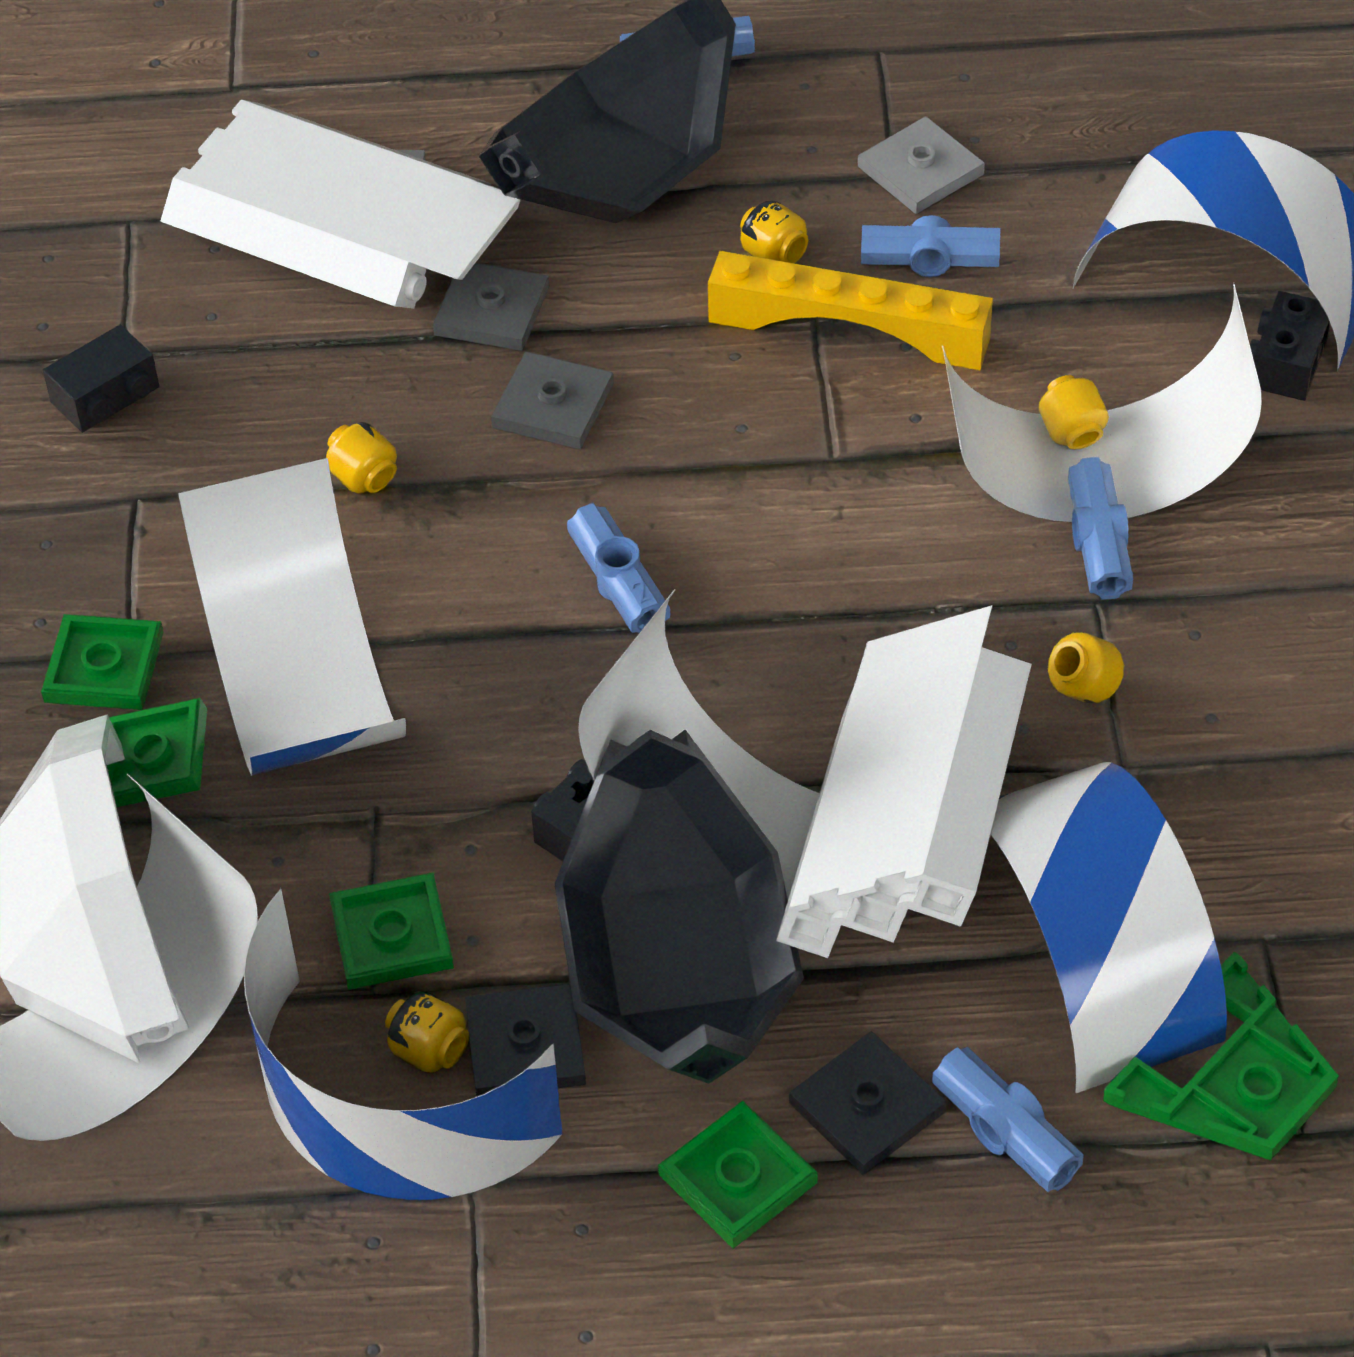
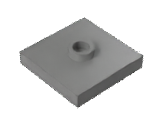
(921, 165)

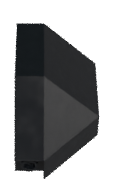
(625, 121)
(674, 911)

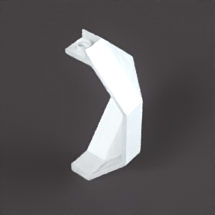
(70, 906)

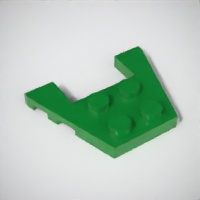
(1250, 1090)

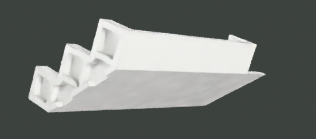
(335, 205)
(909, 785)

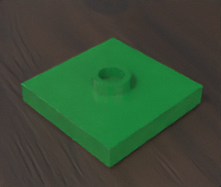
(102, 662)
(160, 751)
(391, 931)
(738, 1174)

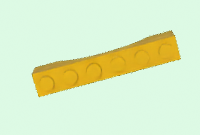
(762, 291)

